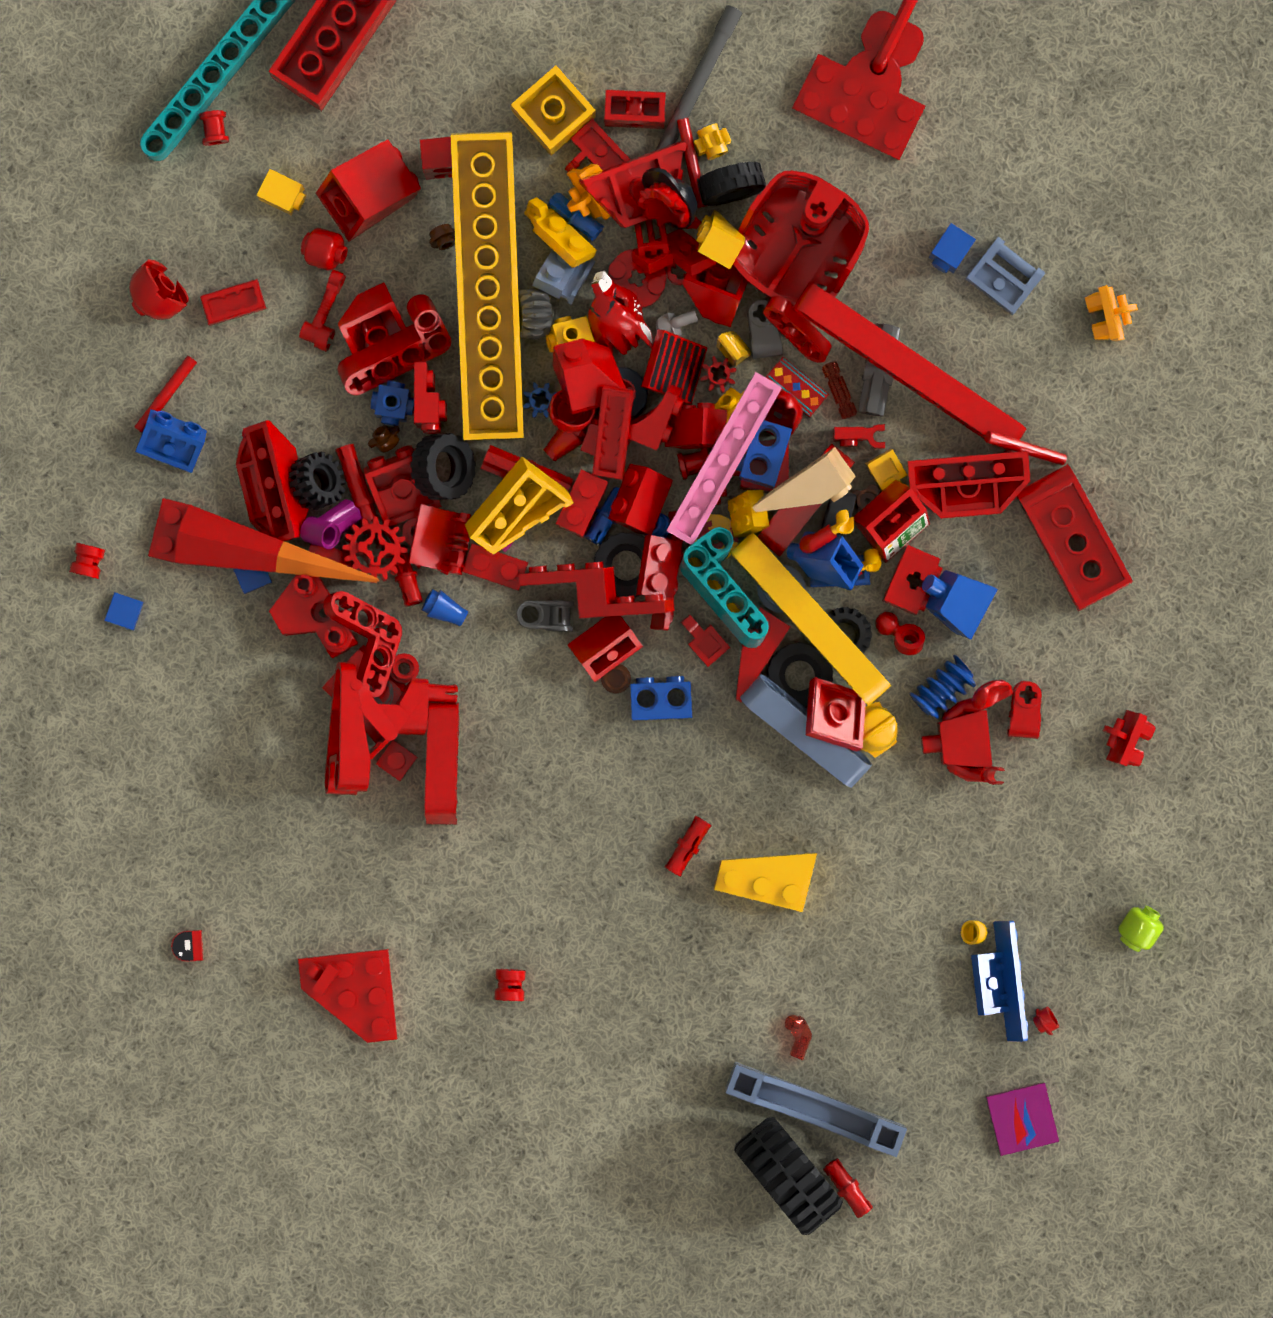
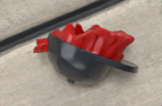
(668, 200)

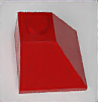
(716, 292)
(370, 318)
(583, 371)

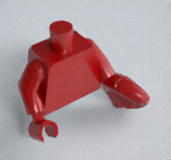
(965, 737)

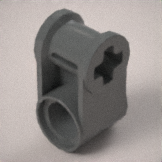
(763, 335)
(548, 615)

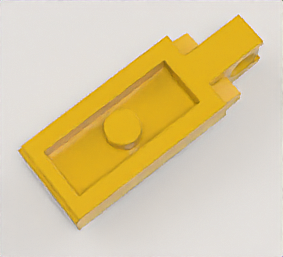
(558, 233)

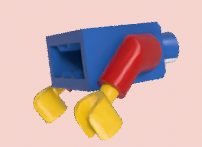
(829, 557)

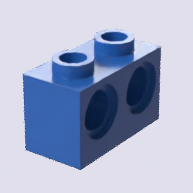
(770, 455)
(661, 708)

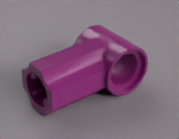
(328, 528)

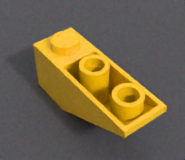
(719, 239)

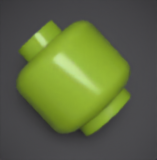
(1140, 928)

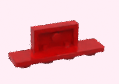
(659, 572)

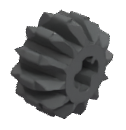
(534, 313)

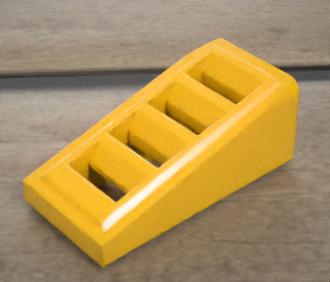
(733, 347)

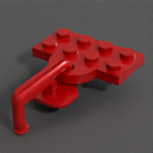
(863, 100)

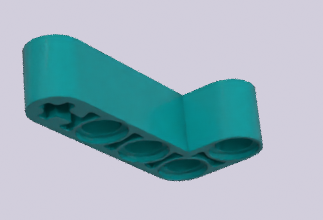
(730, 591)

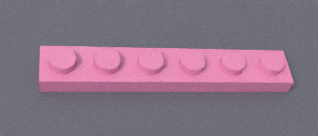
(724, 458)

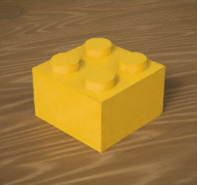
(553, 110)

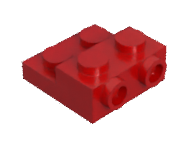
(428, 405)
(394, 487)

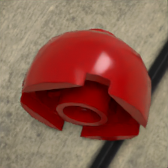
(153, 292)

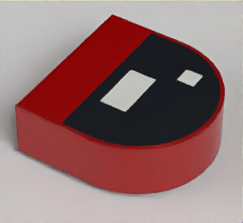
(188, 946)

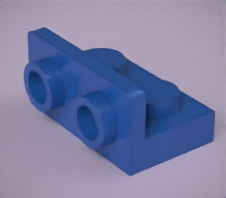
(171, 440)

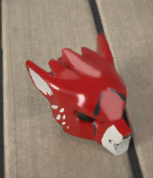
(613, 322)

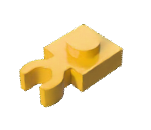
(886, 469)

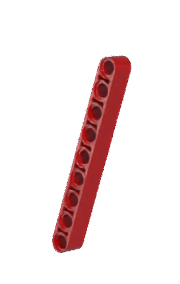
(904, 364)

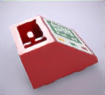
(892, 519)

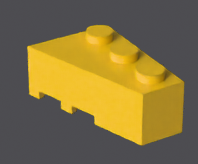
(515, 506)
(768, 879)

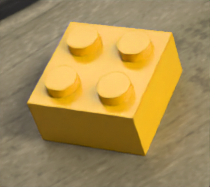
(743, 517)

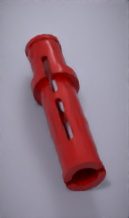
(356, 482)

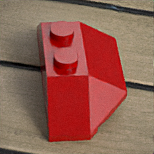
(264, 477)
(969, 483)

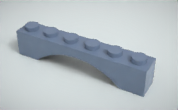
(816, 1109)

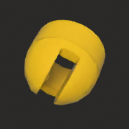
(973, 932)

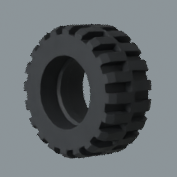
(788, 1176)

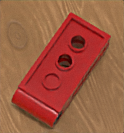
(1061, 511)

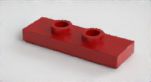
(613, 432)

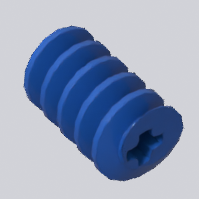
(943, 688)

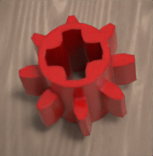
(721, 382)

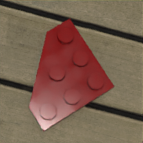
(359, 994)

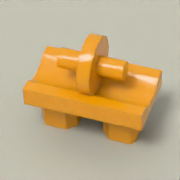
(580, 197)
(1106, 301)

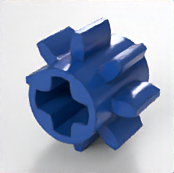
(532, 403)

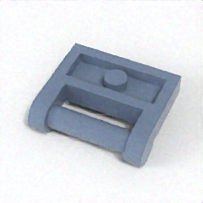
(998, 282)

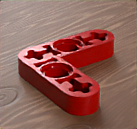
(376, 637)

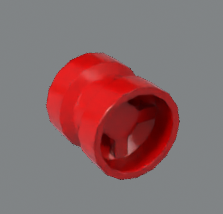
(87, 560)
(512, 978)

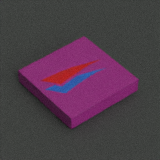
(1022, 1119)

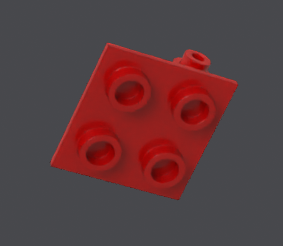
(440, 539)

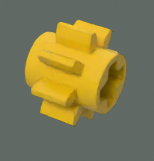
(712, 141)

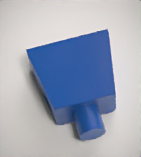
(958, 601)

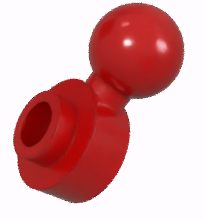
(888, 624)

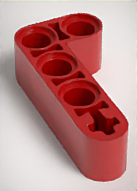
(398, 351)
(790, 521)
(442, 763)

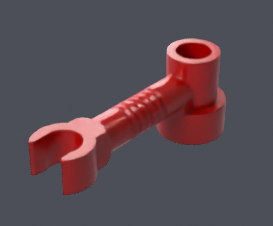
(316, 331)

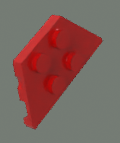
(620, 186)

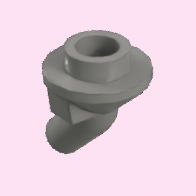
(672, 323)

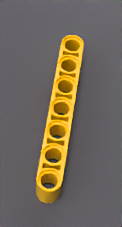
(810, 619)

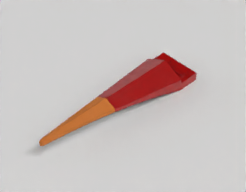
(205, 539)

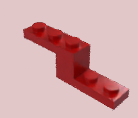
(596, 590)

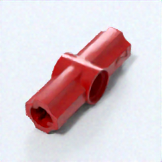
(501, 462)

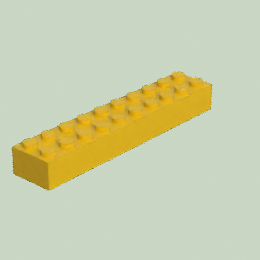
(487, 285)

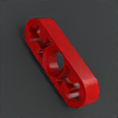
(797, 329)

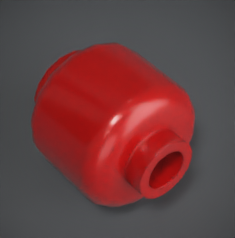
(323, 249)

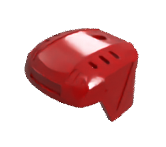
(789, 251)

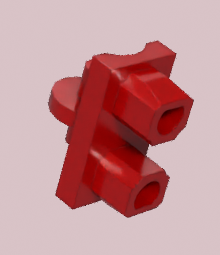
(1125, 736)

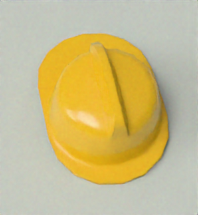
(879, 730)

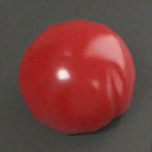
(789, 408)
(562, 417)

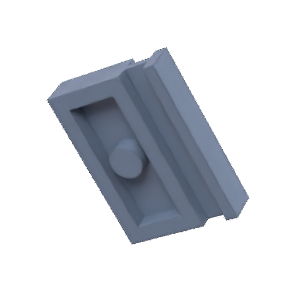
(560, 278)

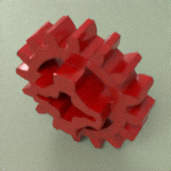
(387, 549)

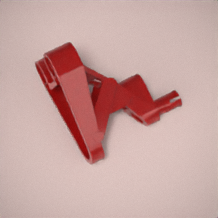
(357, 713)

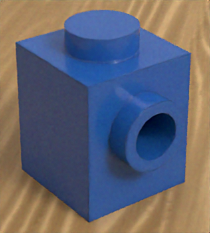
(951, 249)

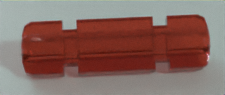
(839, 390)

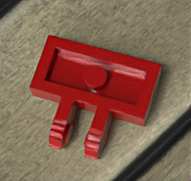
(596, 147)

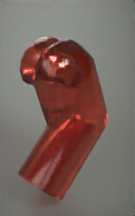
(801, 1033)

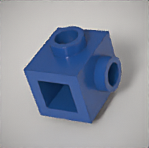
(394, 414)

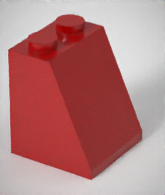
(367, 189)

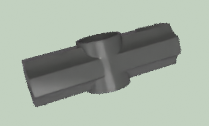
(876, 382)

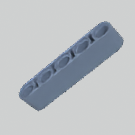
(790, 719)

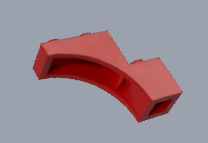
(648, 429)

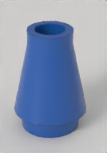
(443, 608)

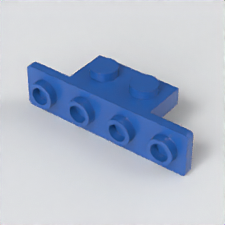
(999, 982)

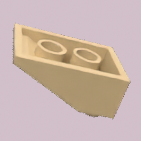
(816, 483)

